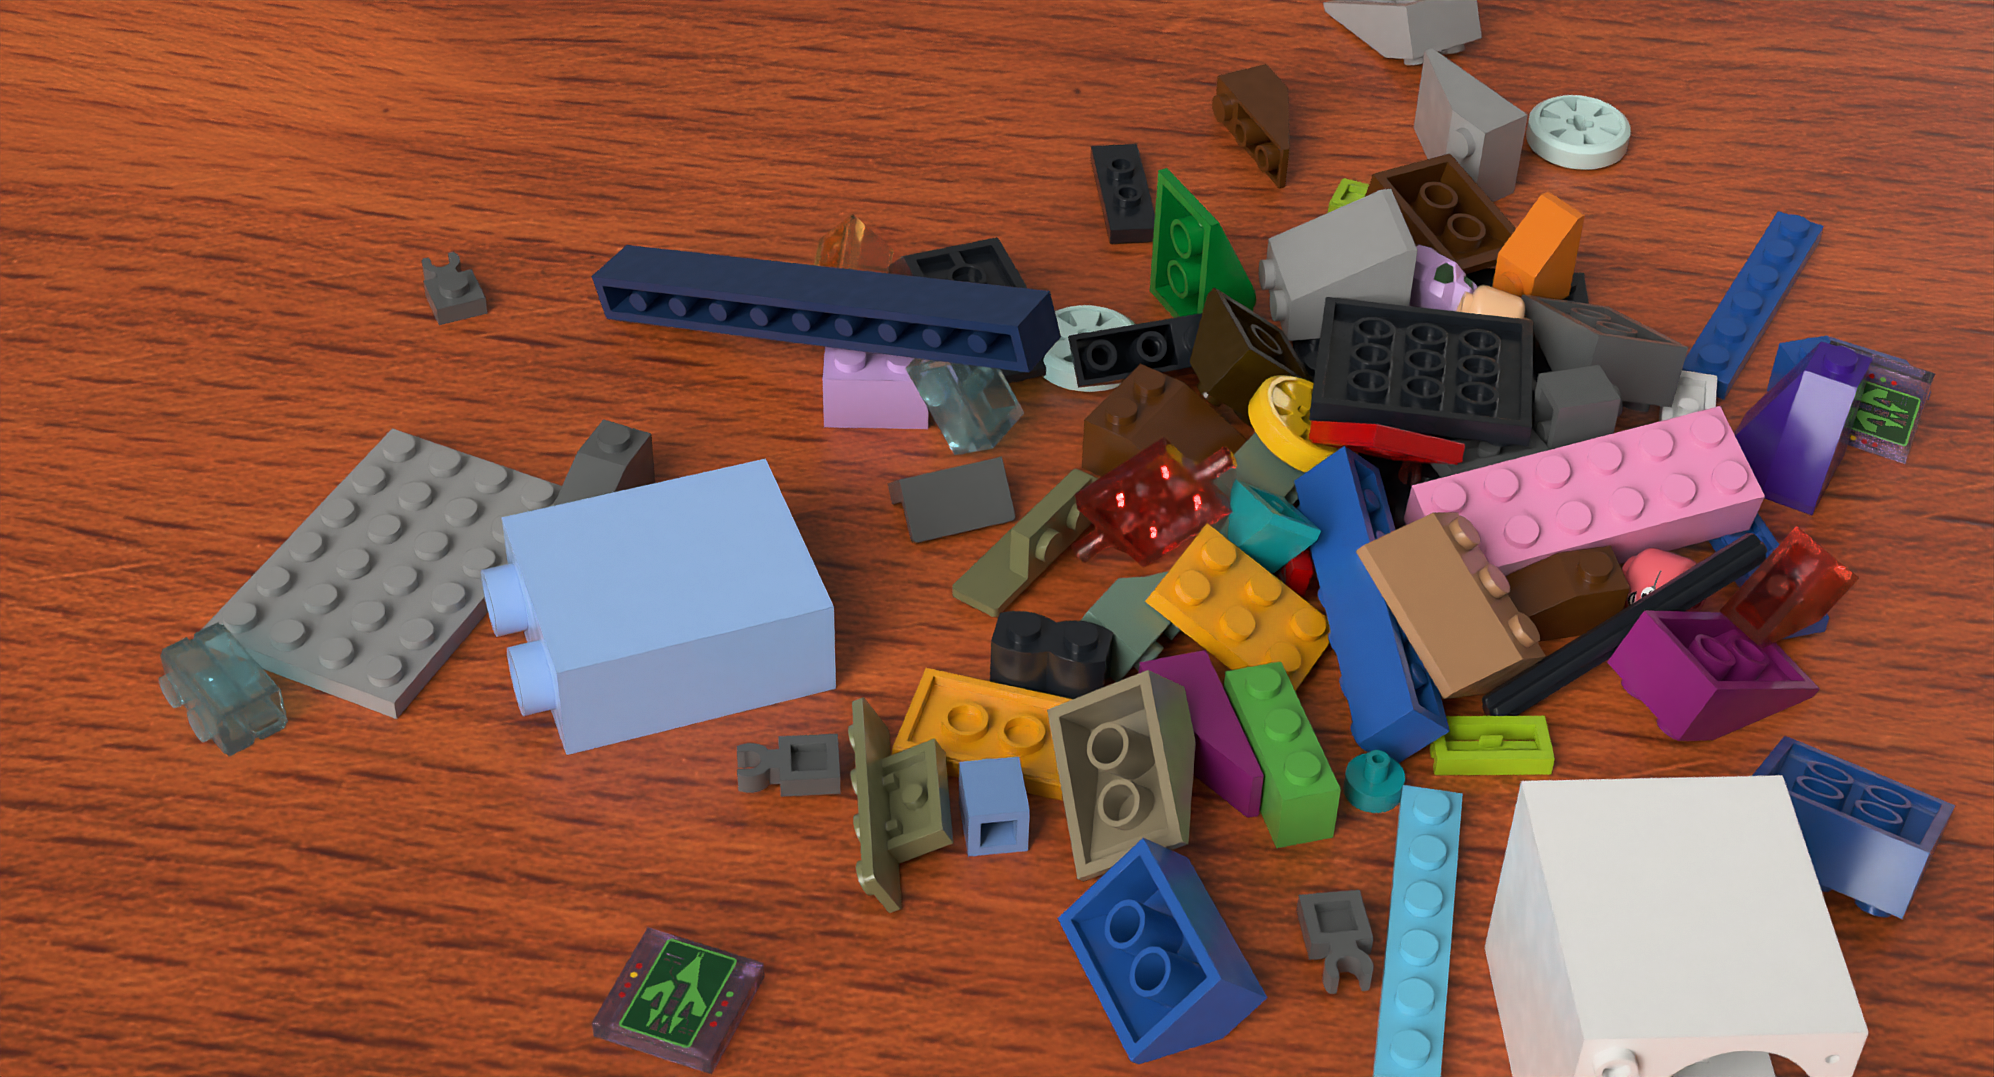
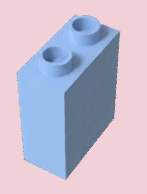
(661, 607)

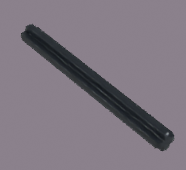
(1602, 640)

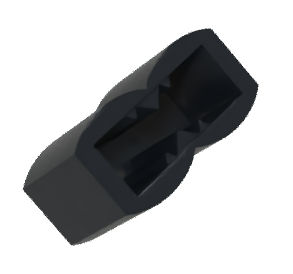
(1050, 656)

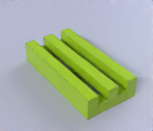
(1492, 754)

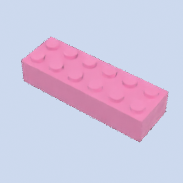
(1625, 490)

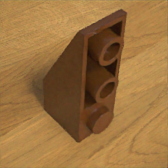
(1256, 113)

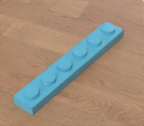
(1418, 935)

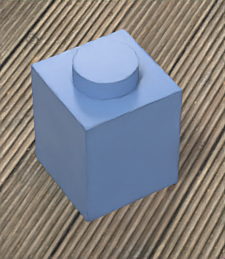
(993, 806)

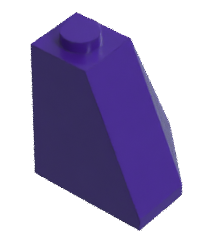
(1804, 426)

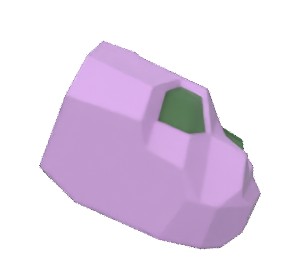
(1438, 281)

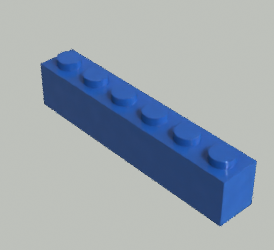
(1382, 677)

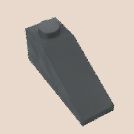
(609, 462)

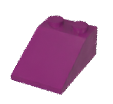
(1705, 674)

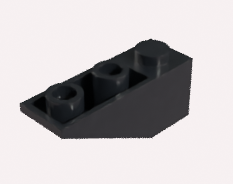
(1115, 353)

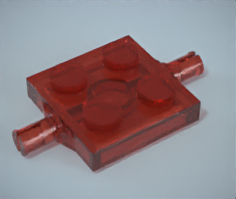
(1153, 503)

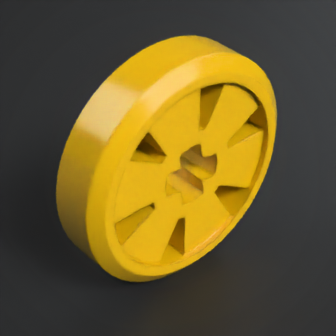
(1282, 422)

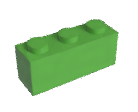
(1298, 783)

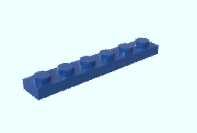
(1753, 300)

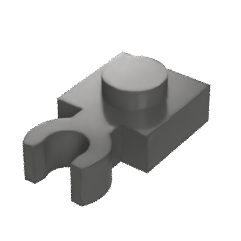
(452, 292)
(800, 765)
(1337, 930)

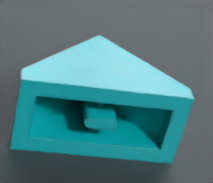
(1268, 526)

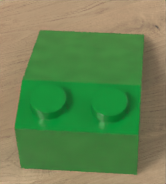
(1192, 253)

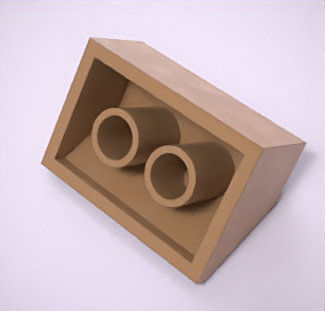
(1452, 604)

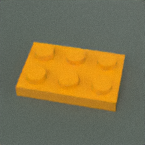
(1240, 609)

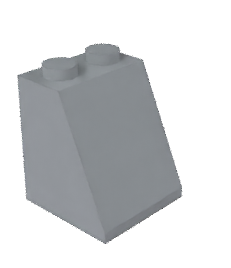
(1344, 254)

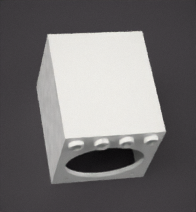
(1666, 934)

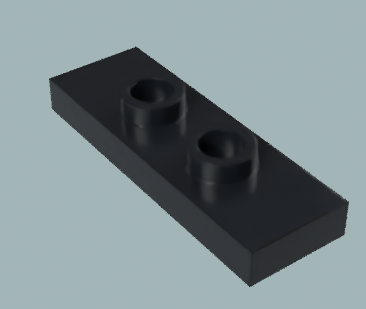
(1123, 193)

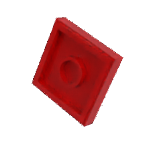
(1386, 442)

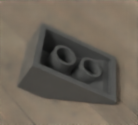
(1631, 354)

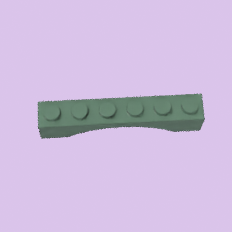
(1123, 606)

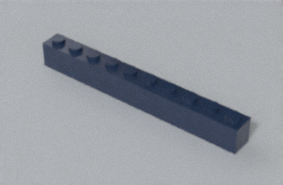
(830, 307)

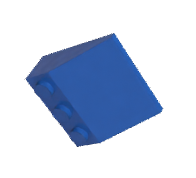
(1859, 826)

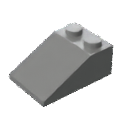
(1409, 26)
(1470, 123)

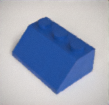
(1160, 955)

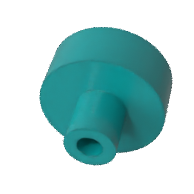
(1374, 782)

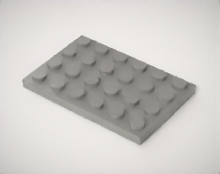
(383, 573)

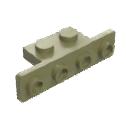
(1026, 549)
(899, 804)

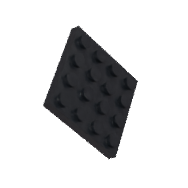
(1425, 371)

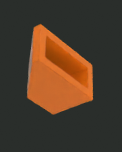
(1541, 251)

